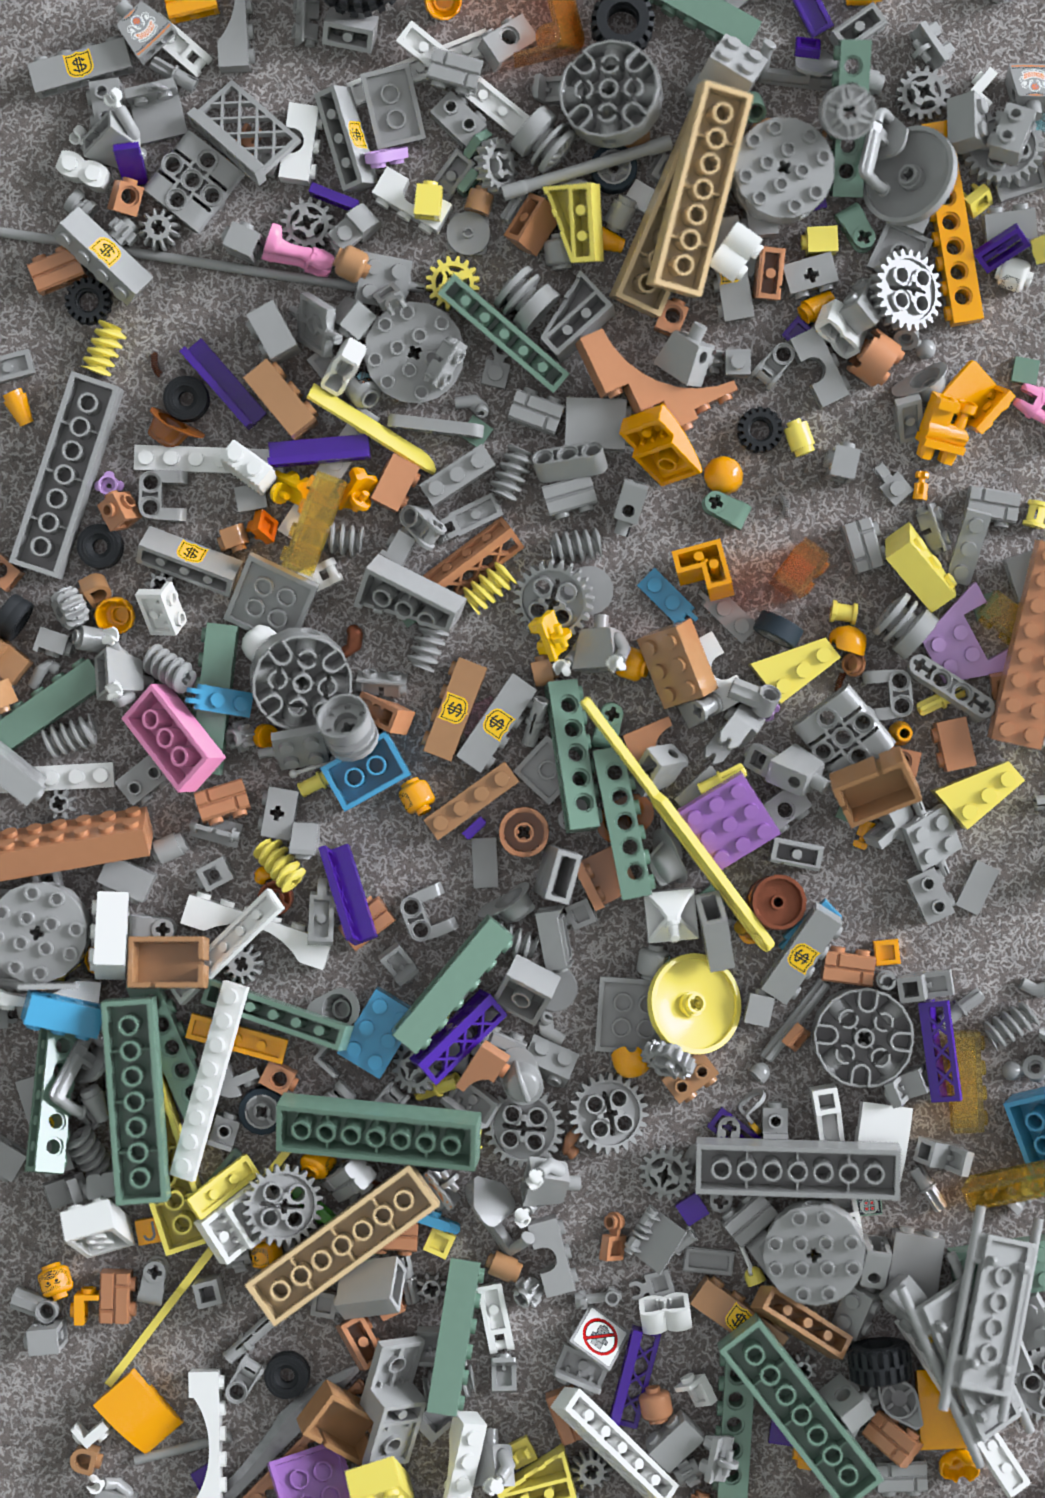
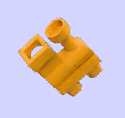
(938, 431)

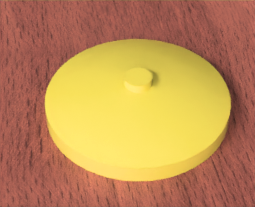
(693, 1004)

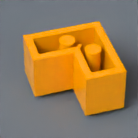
(705, 563)

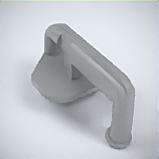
(809, 72)
(881, 142)
(79, 1067)
(492, 1204)

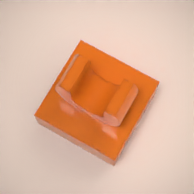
(263, 526)

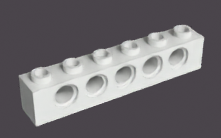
(613, 1444)

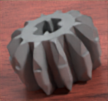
(154, 221)
(69, 607)
(250, 961)
(591, 1478)

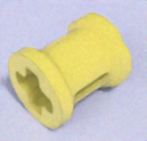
(1030, 521)
(843, 612)

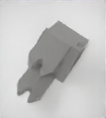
(735, 732)

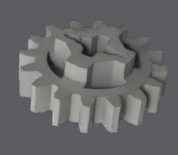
(931, 99)
(495, 165)
(298, 227)
(668, 1059)
(412, 1077)
(675, 1173)

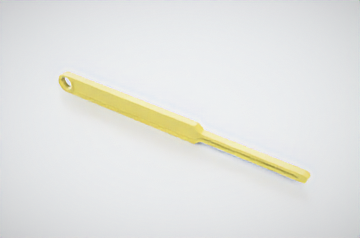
(684, 833)
(172, 1300)

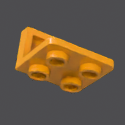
(977, 387)

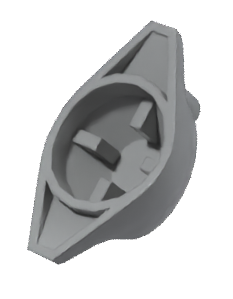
(901, 1404)

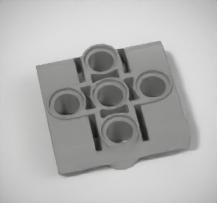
(221, 172)
(846, 707)

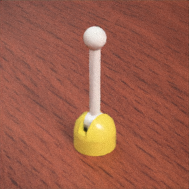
(753, 1274)

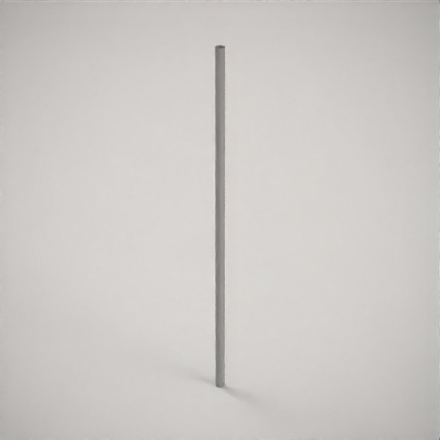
(197, 262)

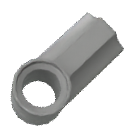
(761, 699)
(33, 1304)

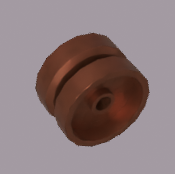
(790, 901)

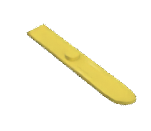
(371, 428)

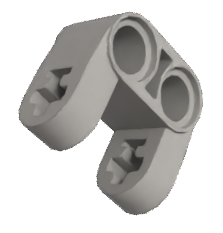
(164, 477)
(894, 693)
(421, 916)

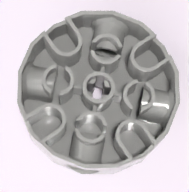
(611, 94)
(788, 146)
(390, 344)
(287, 658)
(64, 926)
(858, 1061)
(839, 1247)

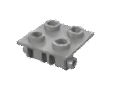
(654, 1239)

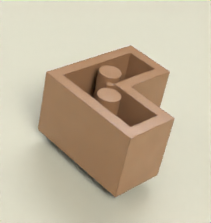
(12, 662)

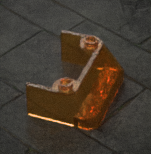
(555, 39)

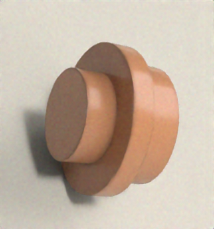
(853, 664)

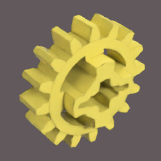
(443, 269)

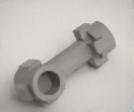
(610, 1296)

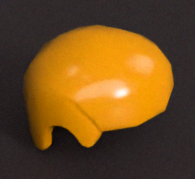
(442, 9)
(723, 475)
(115, 607)
(849, 639)
(629, 1063)
(957, 1464)

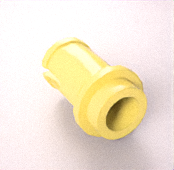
(312, 784)

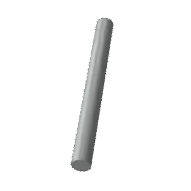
(175, 1450)

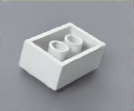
(109, 935)
(97, 1228)

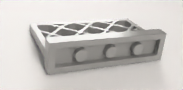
(226, 142)

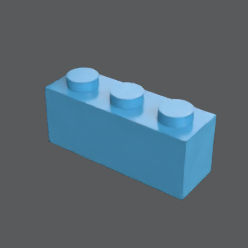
(62, 1014)

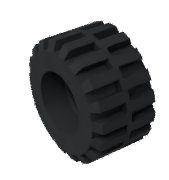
(637, 8)
(880, 1361)

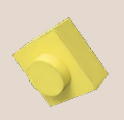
(439, 1243)

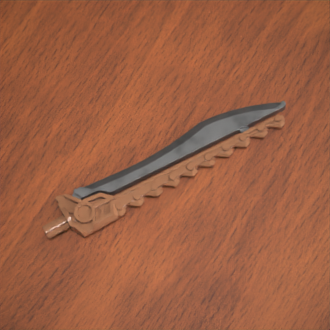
(279, 1436)

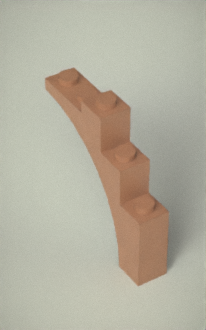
(613, 373)

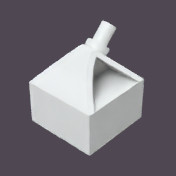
(671, 915)

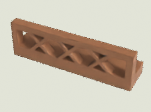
(472, 554)

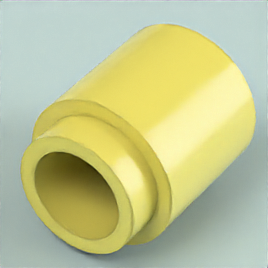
(799, 437)

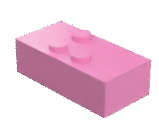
(173, 738)

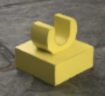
(978, 200)
(523, 1452)

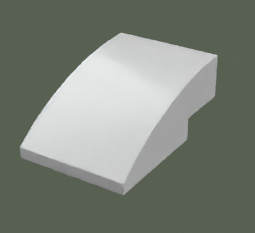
(884, 1124)
(226, 1230)

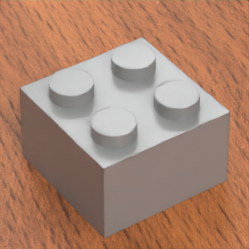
(733, 65)
(275, 336)
(526, 989)

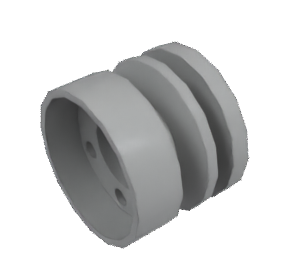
(832, 114)
(540, 137)
(526, 299)
(905, 625)
(347, 727)

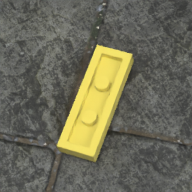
(222, 1187)

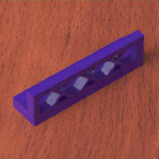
(224, 383)
(319, 451)
(348, 894)
(457, 1027)
(933, 1051)
(626, 1379)

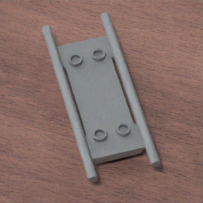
(995, 1314)
(936, 1319)

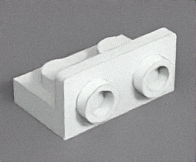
(161, 610)

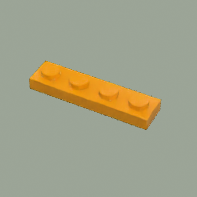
(247, 1040)

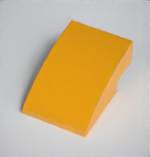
(660, 445)
(138, 1412)
(939, 1426)

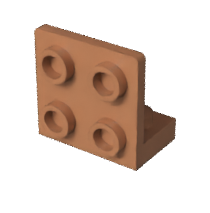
(600, 878)

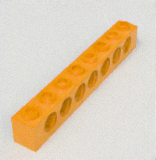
(968, 285)

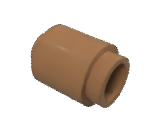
(503, 1266)

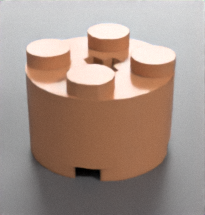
(875, 359)
(524, 817)

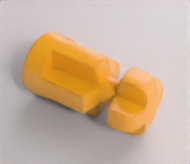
(920, 487)
(861, 831)

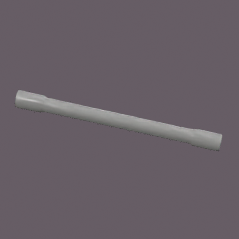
(649, 148)

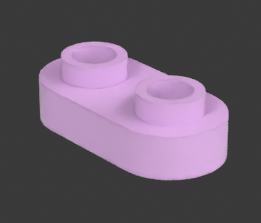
(393, 155)

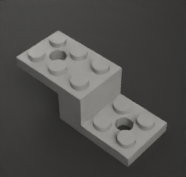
(393, 1399)

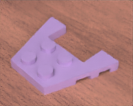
(954, 643)

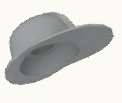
(923, 382)
(665, 860)
(510, 906)
(337, 1004)
(523, 1079)

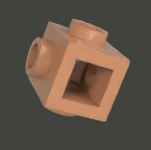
(119, 510)

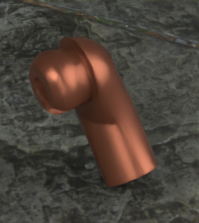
(354, 640)

